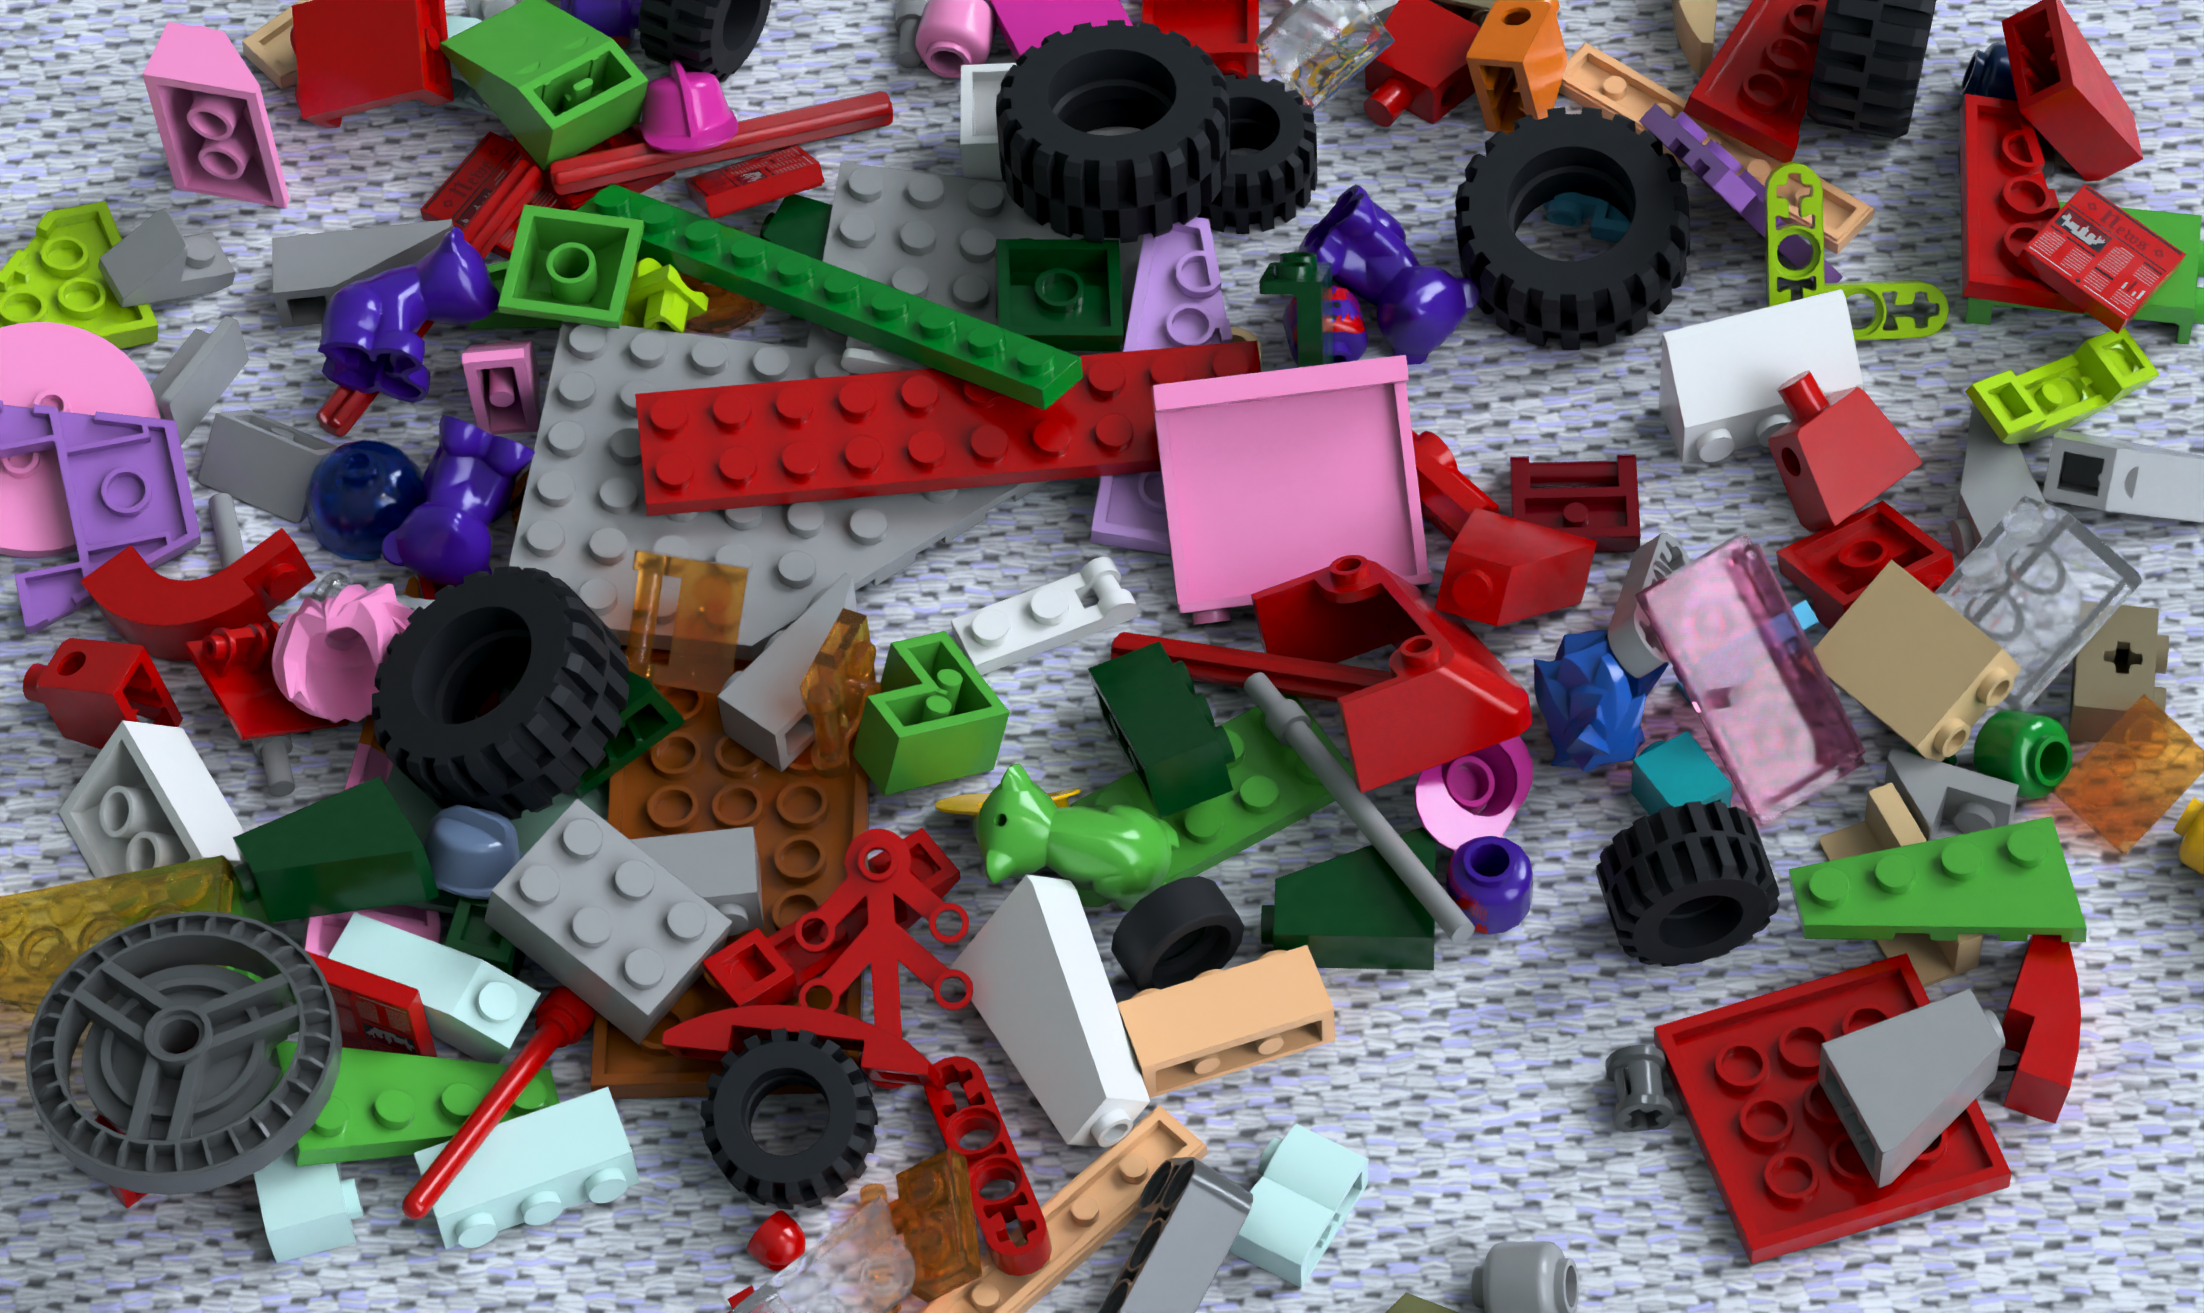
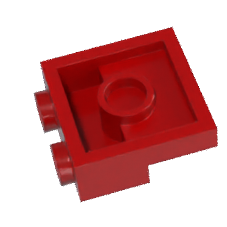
(1846, 558)

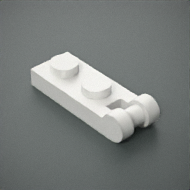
(1044, 617)

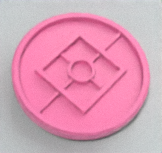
(77, 375)

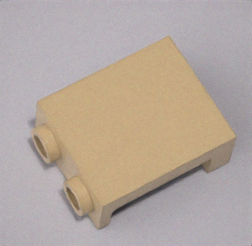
(1916, 663)

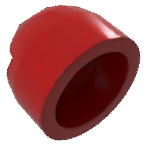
(777, 1242)

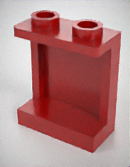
(1219, 27)
(368, 56)

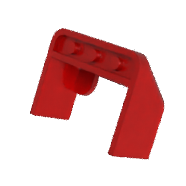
(1445, 683)

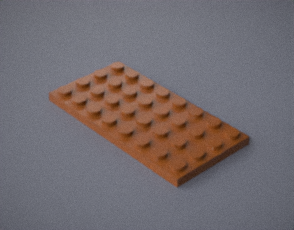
(801, 831)

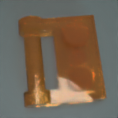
(704, 624)
(837, 691)

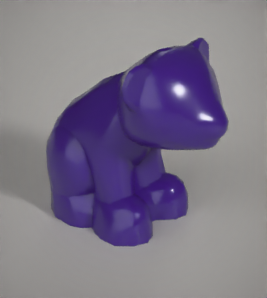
(1370, 257)
(375, 320)
(464, 492)

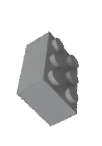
(607, 920)

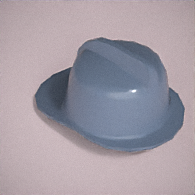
(470, 850)

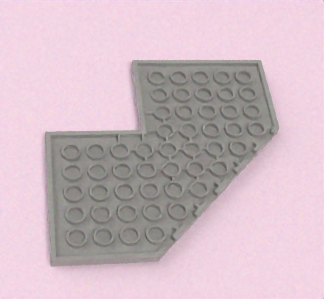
(586, 478)

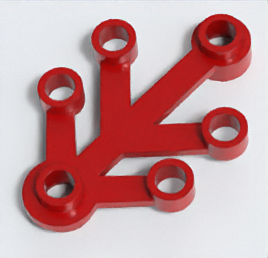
(883, 940)

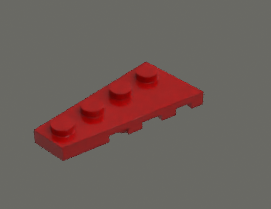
(1762, 76)
(2002, 204)

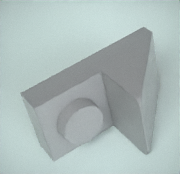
(163, 264)
(1949, 793)

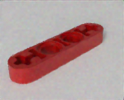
(988, 1164)

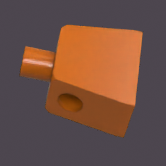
(1517, 62)

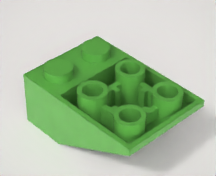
(549, 79)

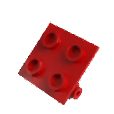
(241, 679)

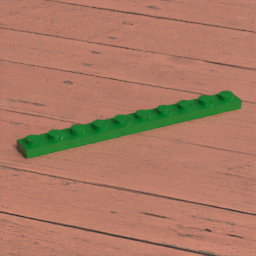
(845, 301)

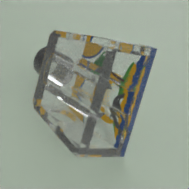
(1323, 45)

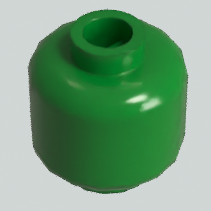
(2024, 751)

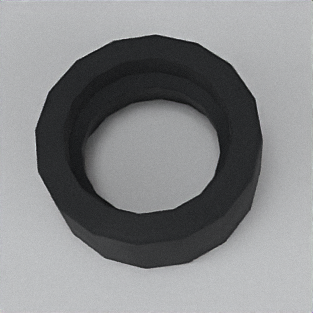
(1177, 934)

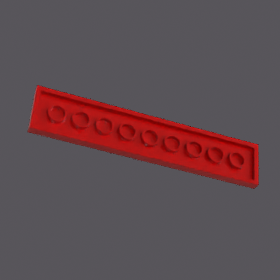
(906, 432)

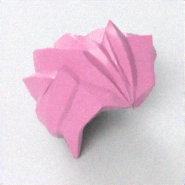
(333, 649)

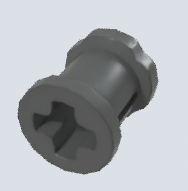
(1639, 1088)

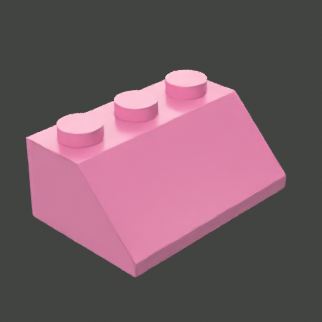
(212, 117)

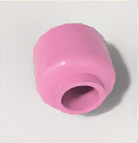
(955, 35)

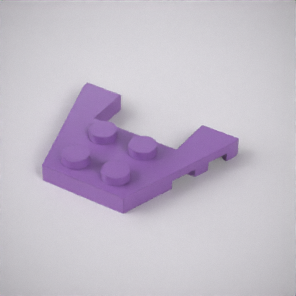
(1718, 171)
(121, 489)

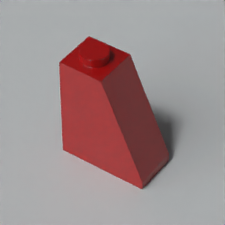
(2069, 92)
(1512, 570)

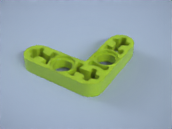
(1812, 204)

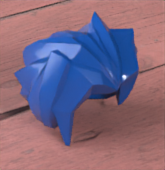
(1591, 702)

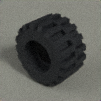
(702, 33)
(1283, 170)
(1687, 884)
(753, 1076)

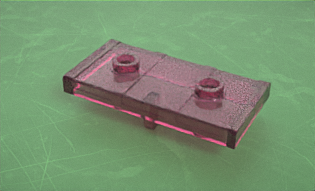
(1752, 677)

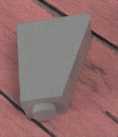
(1910, 1078)

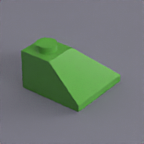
(571, 266)

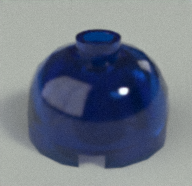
(361, 497)

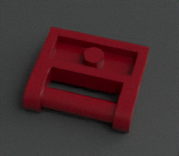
(1589, 512)

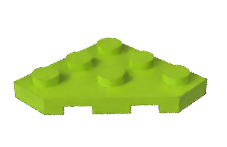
(61, 281)

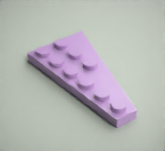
(1172, 306)

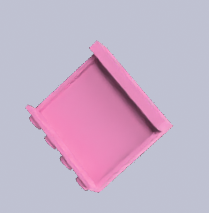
(1285, 478)

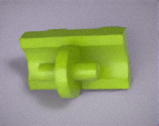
(661, 298)

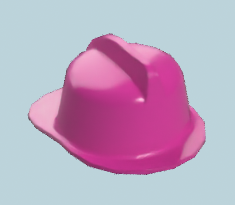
(686, 112)
(1457, 790)

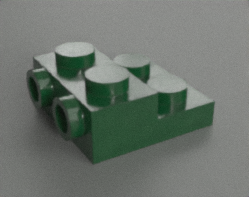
(1060, 292)

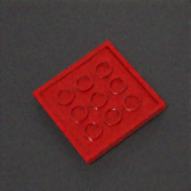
(1774, 1135)

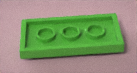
(1268, 794)

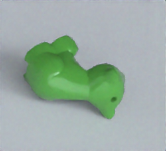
(1101, 849)

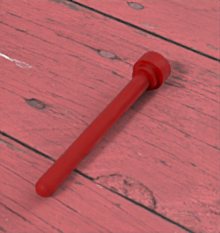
(559, 1022)

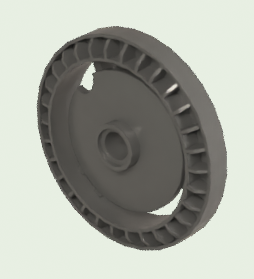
(195, 1113)

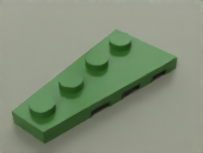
(1969, 883)
(402, 1103)

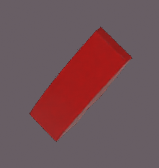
(2044, 1028)

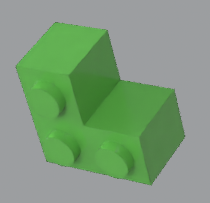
(930, 719)

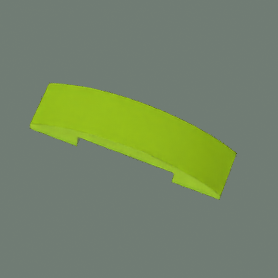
(2063, 390)

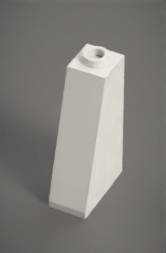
(1055, 1011)

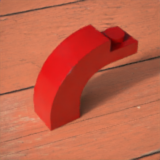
(170, 612)

